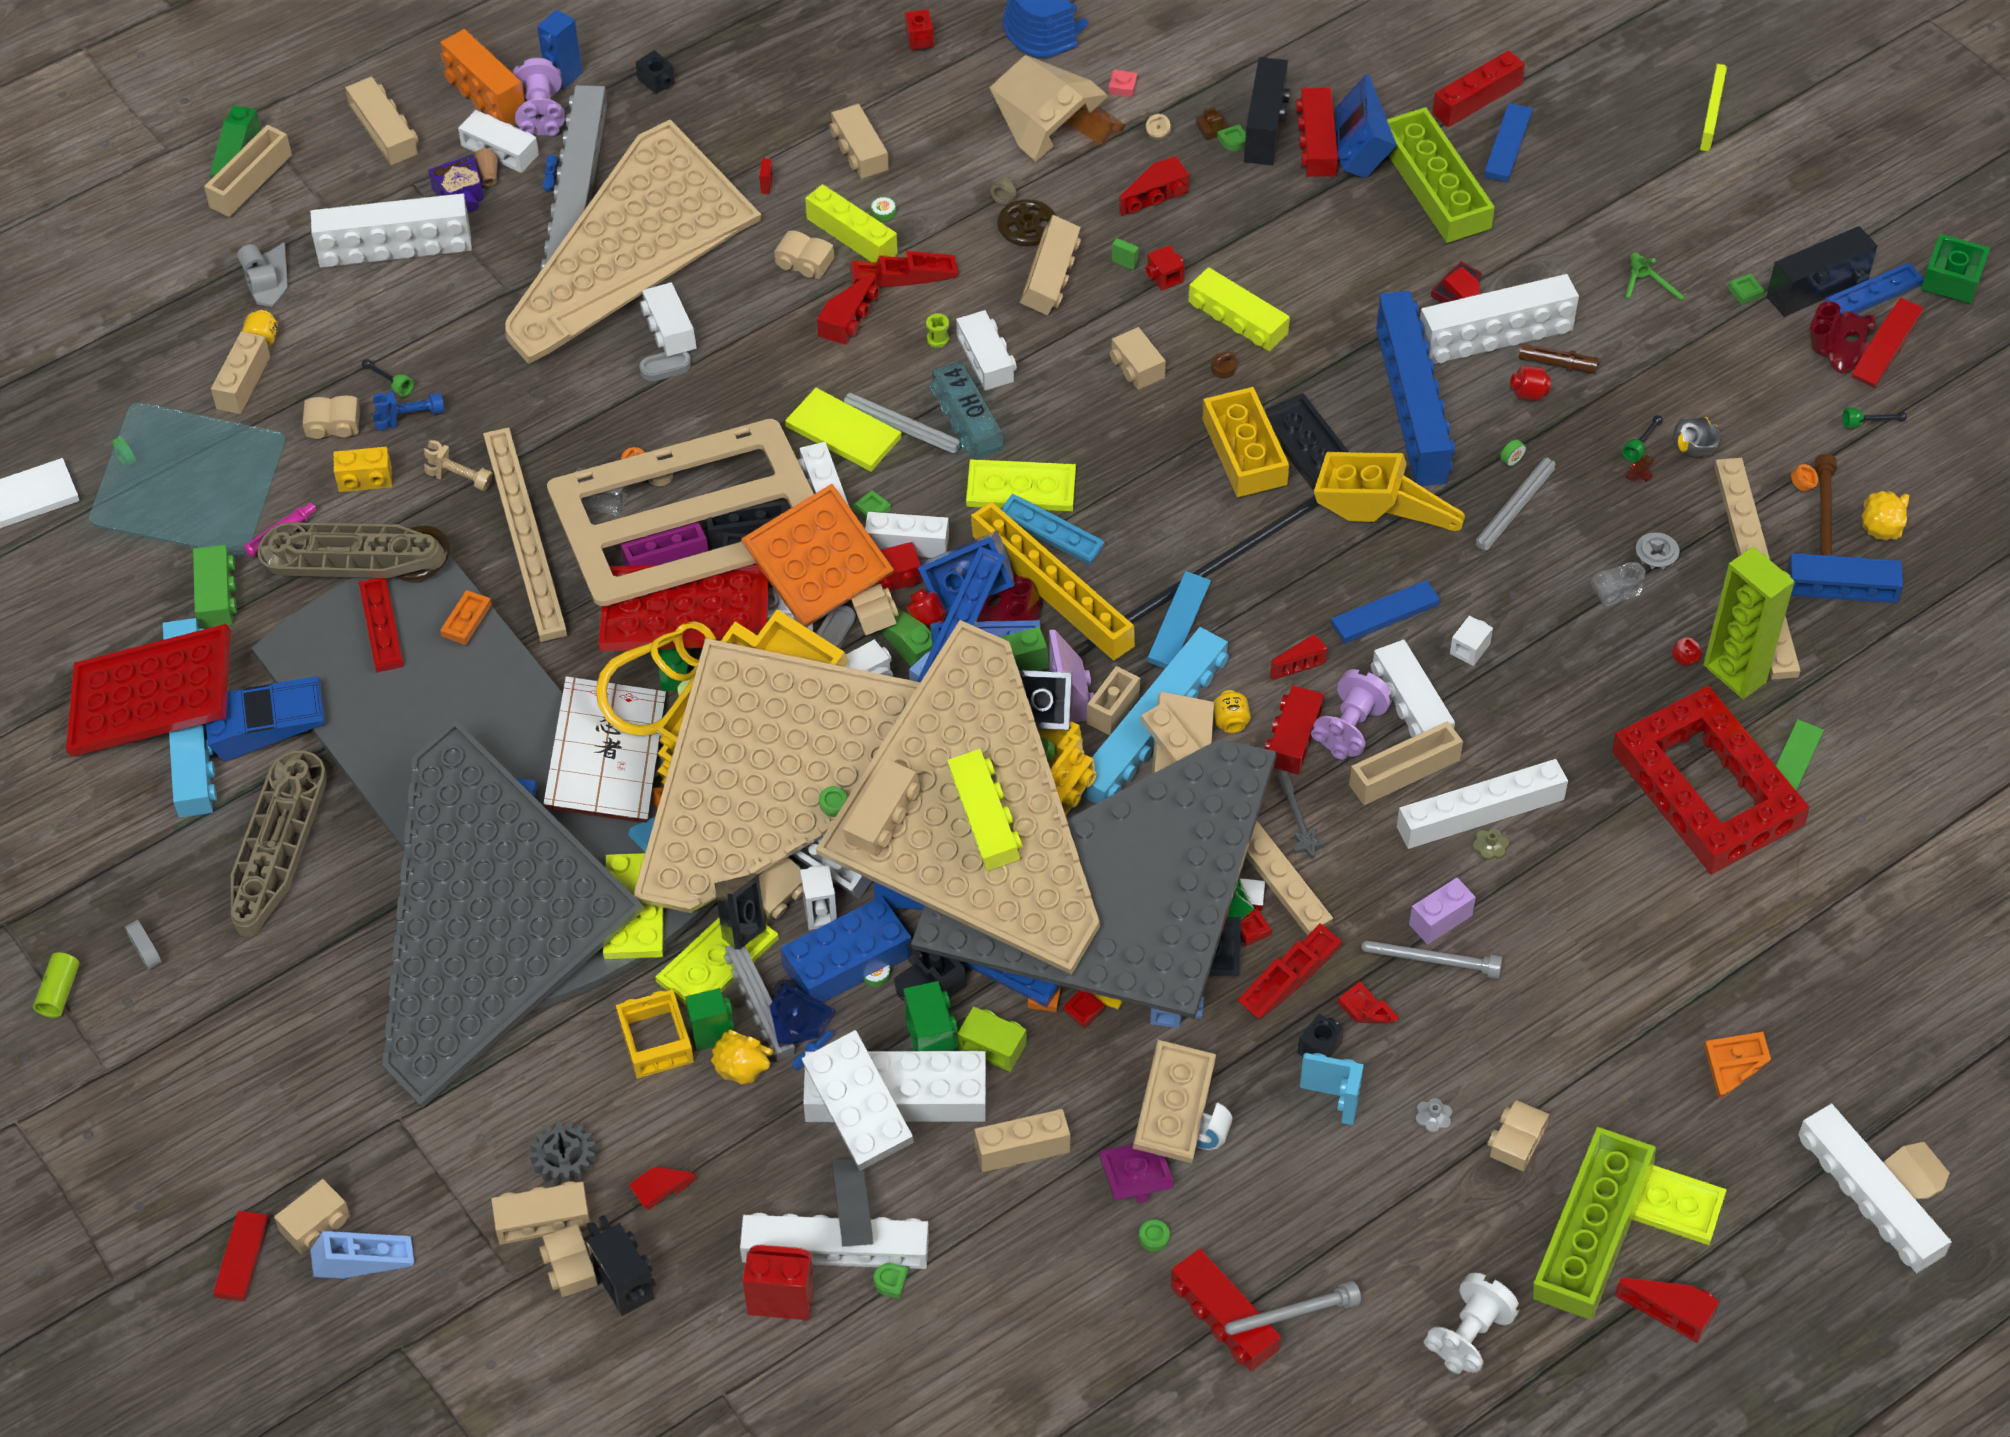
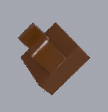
(1211, 123)

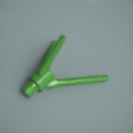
(1641, 269)

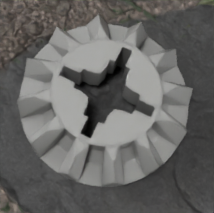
(1657, 542)

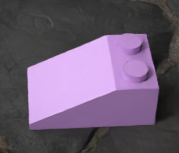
(1065, 659)

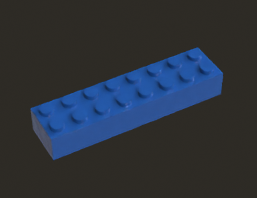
(1414, 388)

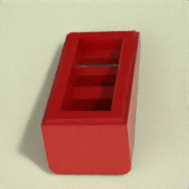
(1301, 657)

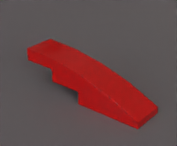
(906, 270)
(1887, 342)
(1290, 972)

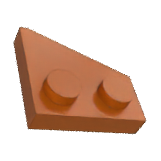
(1735, 1060)

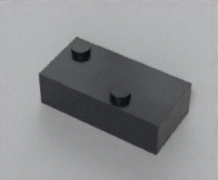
(1266, 110)
(1821, 271)

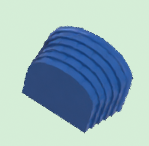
(1042, 26)

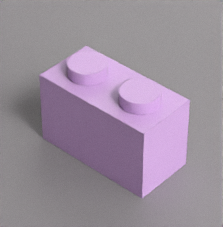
(1442, 910)

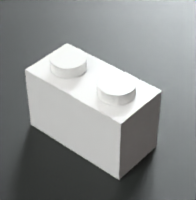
(818, 896)

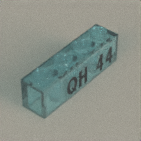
(966, 410)

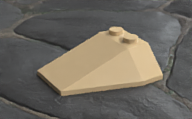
(1039, 100)

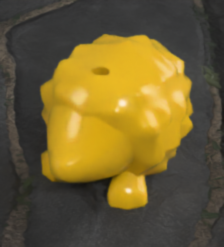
(1885, 515)
(740, 1058)

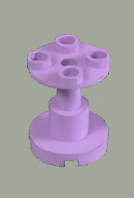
(539, 84)
(1360, 698)

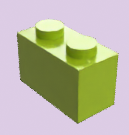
(997, 1037)

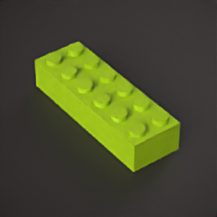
(1439, 176)
(1748, 622)
(1594, 1223)

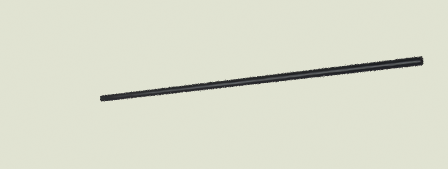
(1212, 566)

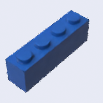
(1846, 578)

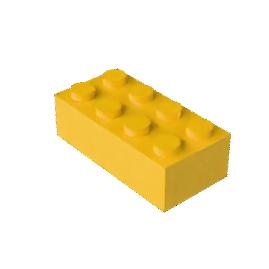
(1245, 442)

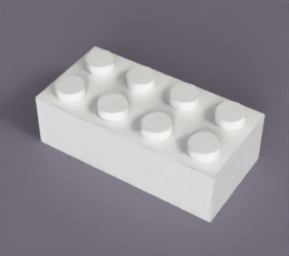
(857, 1100)

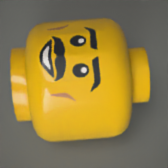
(261, 324)
(1231, 711)

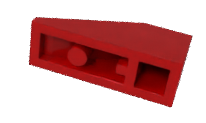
(1672, 1304)

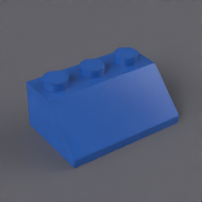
(948, 570)

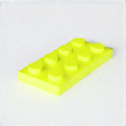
(645, 933)

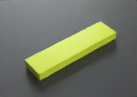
(1713, 107)

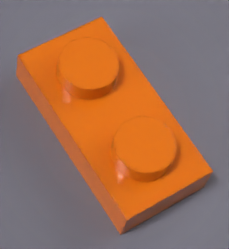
(466, 617)

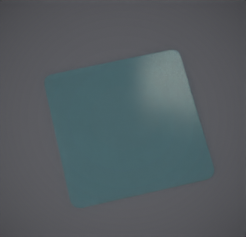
(187, 478)

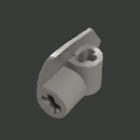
(265, 273)

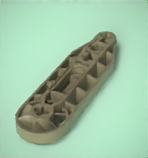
(353, 548)
(289, 796)

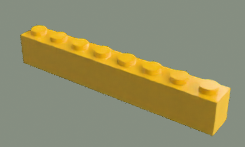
(1057, 583)

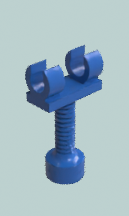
(433, 403)

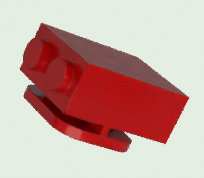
(778, 1282)

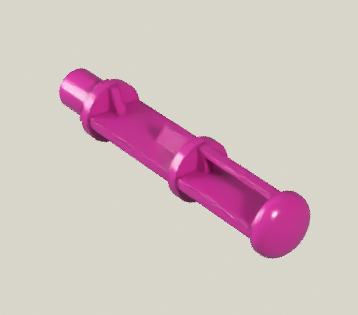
(300, 514)

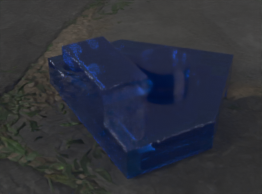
(798, 1016)

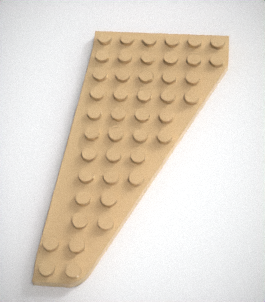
(642, 226)

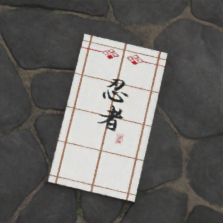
(594, 763)

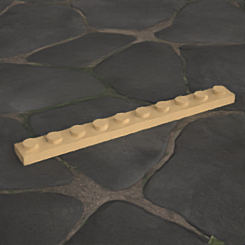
(1748, 534)
(525, 535)
(1262, 851)

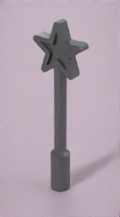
(1305, 839)

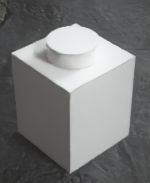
(1471, 640)

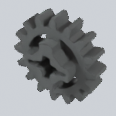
(578, 1152)

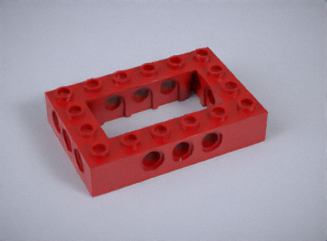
(1715, 844)

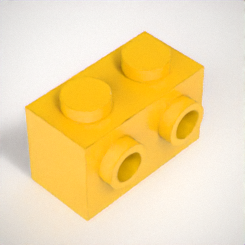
(362, 469)

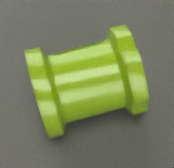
(937, 326)

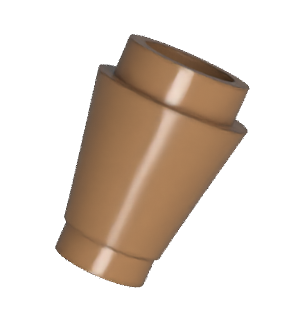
(486, 165)

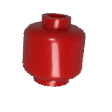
(1530, 383)
(926, 608)

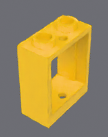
(661, 1057)

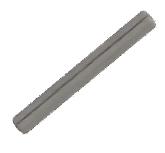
(904, 423)
(1515, 504)

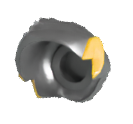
(1696, 436)

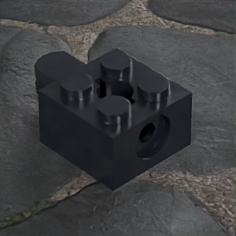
(620, 1266)

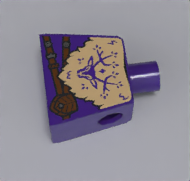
(458, 178)

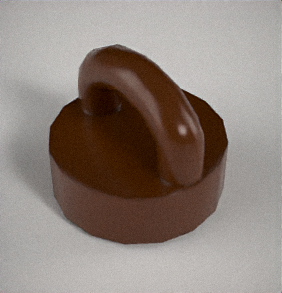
(1224, 364)

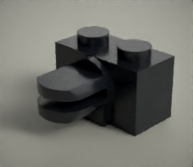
(928, 969)

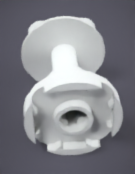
(1484, 1305)

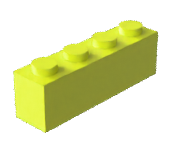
(850, 224)
(1238, 309)
(984, 810)

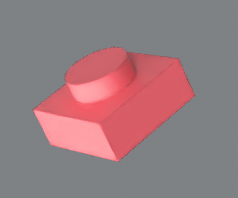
(1123, 83)

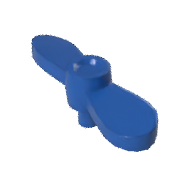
(550, 172)
(812, 1047)

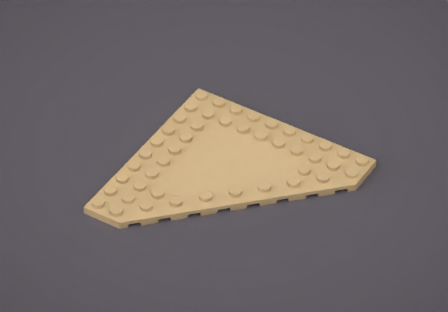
(962, 705)
(752, 762)

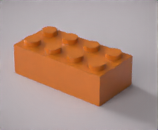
(481, 77)

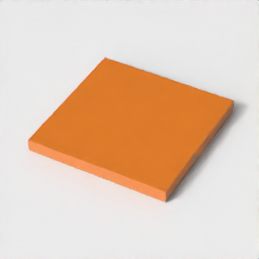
(817, 555)

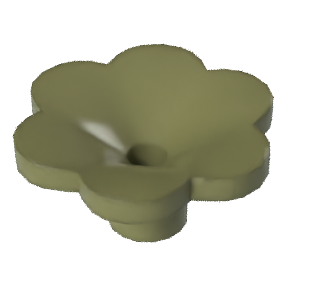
(1490, 844)

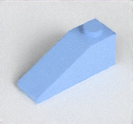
(359, 1254)

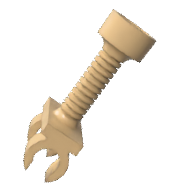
(440, 458)

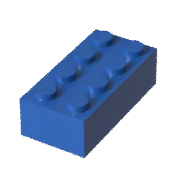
(846, 950)

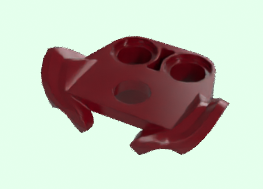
(1829, 334)
(1016, 603)

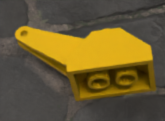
(1375, 484)

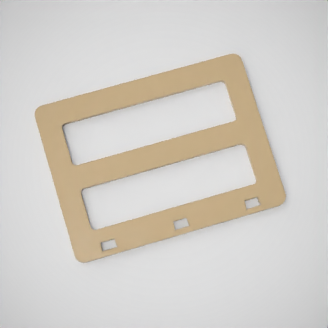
(590, 539)

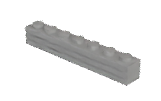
(757, 997)

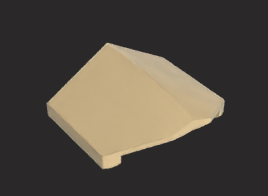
(1918, 1170)

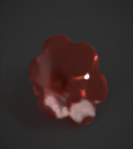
(1640, 468)

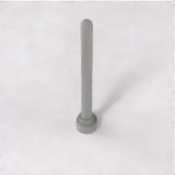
(1488, 965)
(1344, 1295)

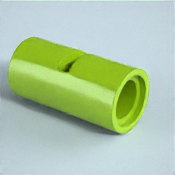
(56, 985)

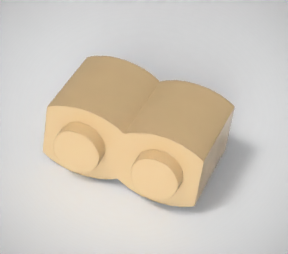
(804, 254)
(331, 417)
(875, 609)
(1519, 1135)
(568, 1260)

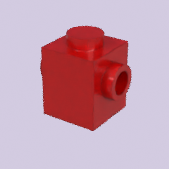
(919, 29)
(1165, 268)

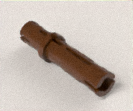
(1559, 358)

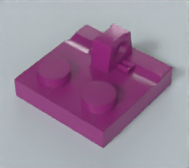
(1135, 1172)

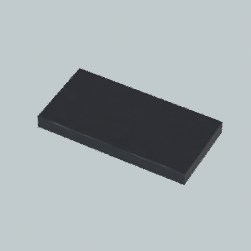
(1303, 435)

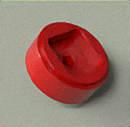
(1686, 651)

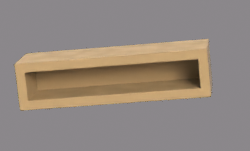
(382, 121)
(247, 170)
(1050, 265)
(1405, 763)

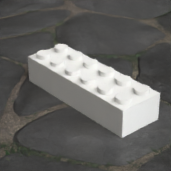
(391, 230)
(1499, 318)
(922, 1085)

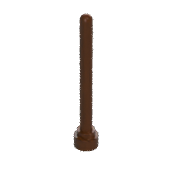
(1825, 467)

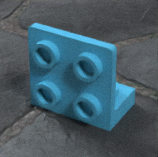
(1335, 1078)

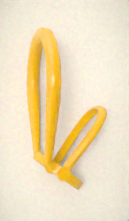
(618, 661)

